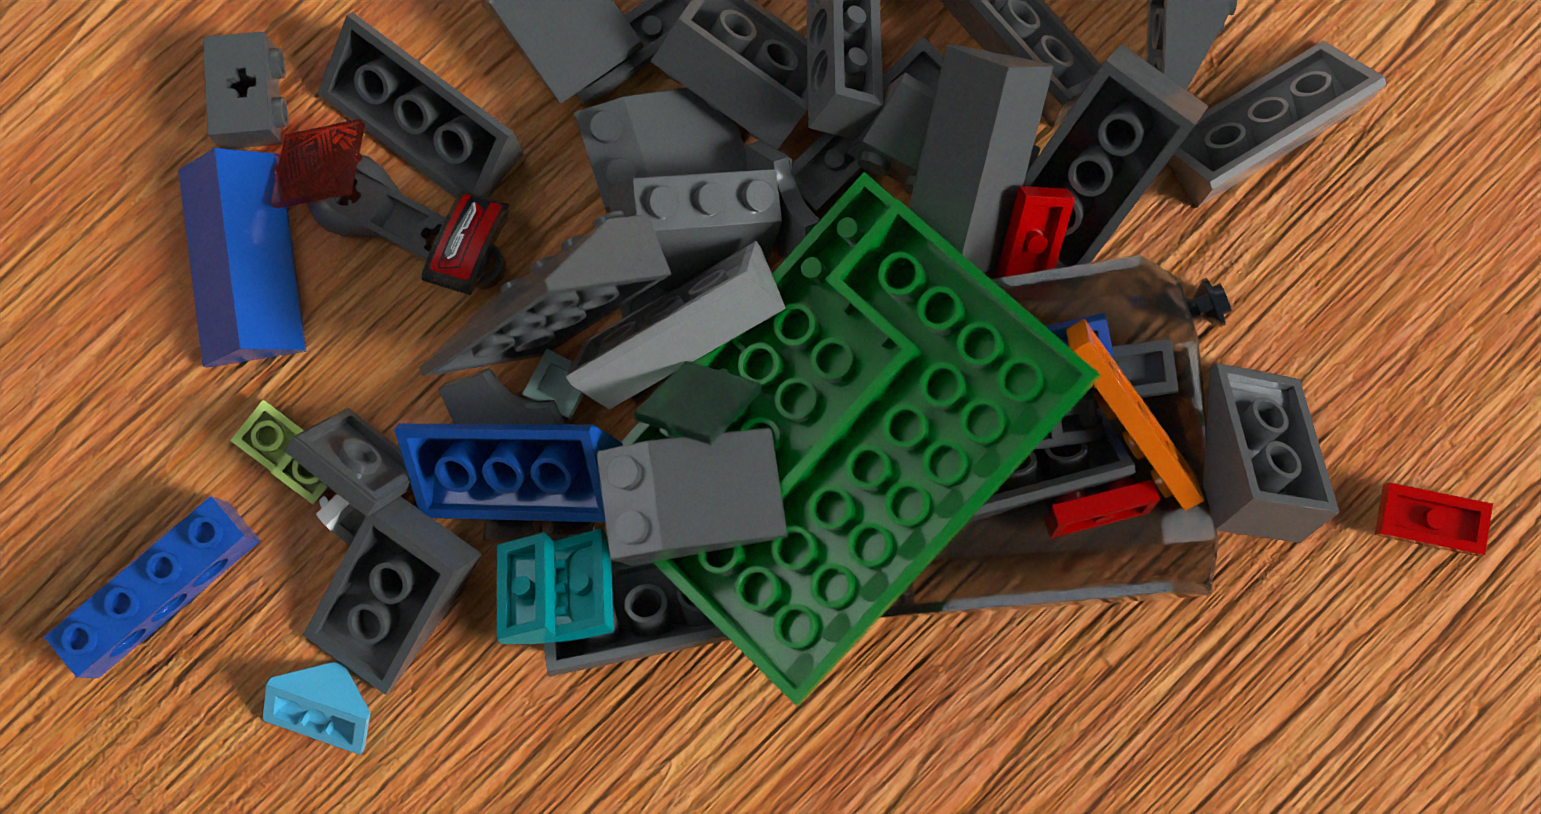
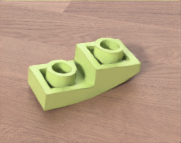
(266, 438)

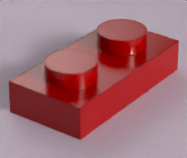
(1035, 231)
(1121, 501)
(1434, 519)

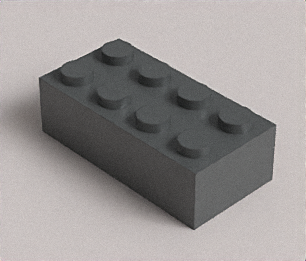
(1113, 148)

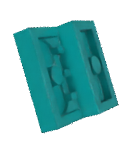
(554, 588)

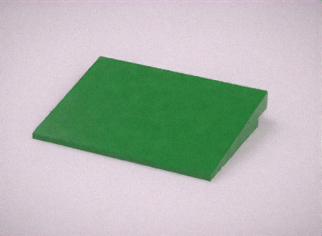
(893, 415)

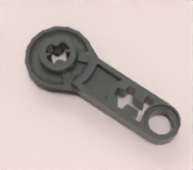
(390, 216)

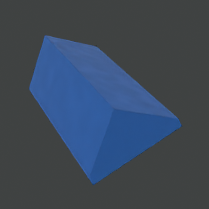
(240, 258)
(505, 470)

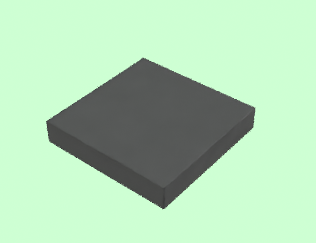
(352, 461)

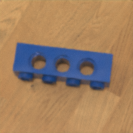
(152, 589)

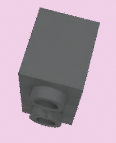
(230, 67)

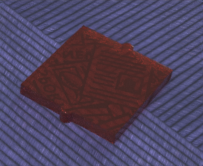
(318, 164)

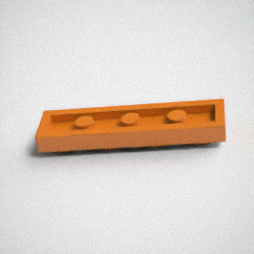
(1143, 432)

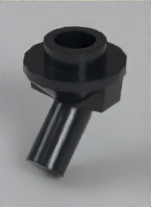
(1209, 303)

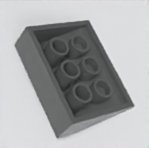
(559, 296)

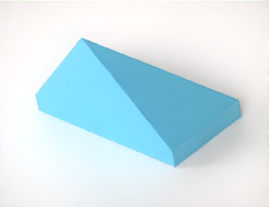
(320, 705)

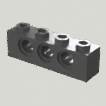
(843, 65)

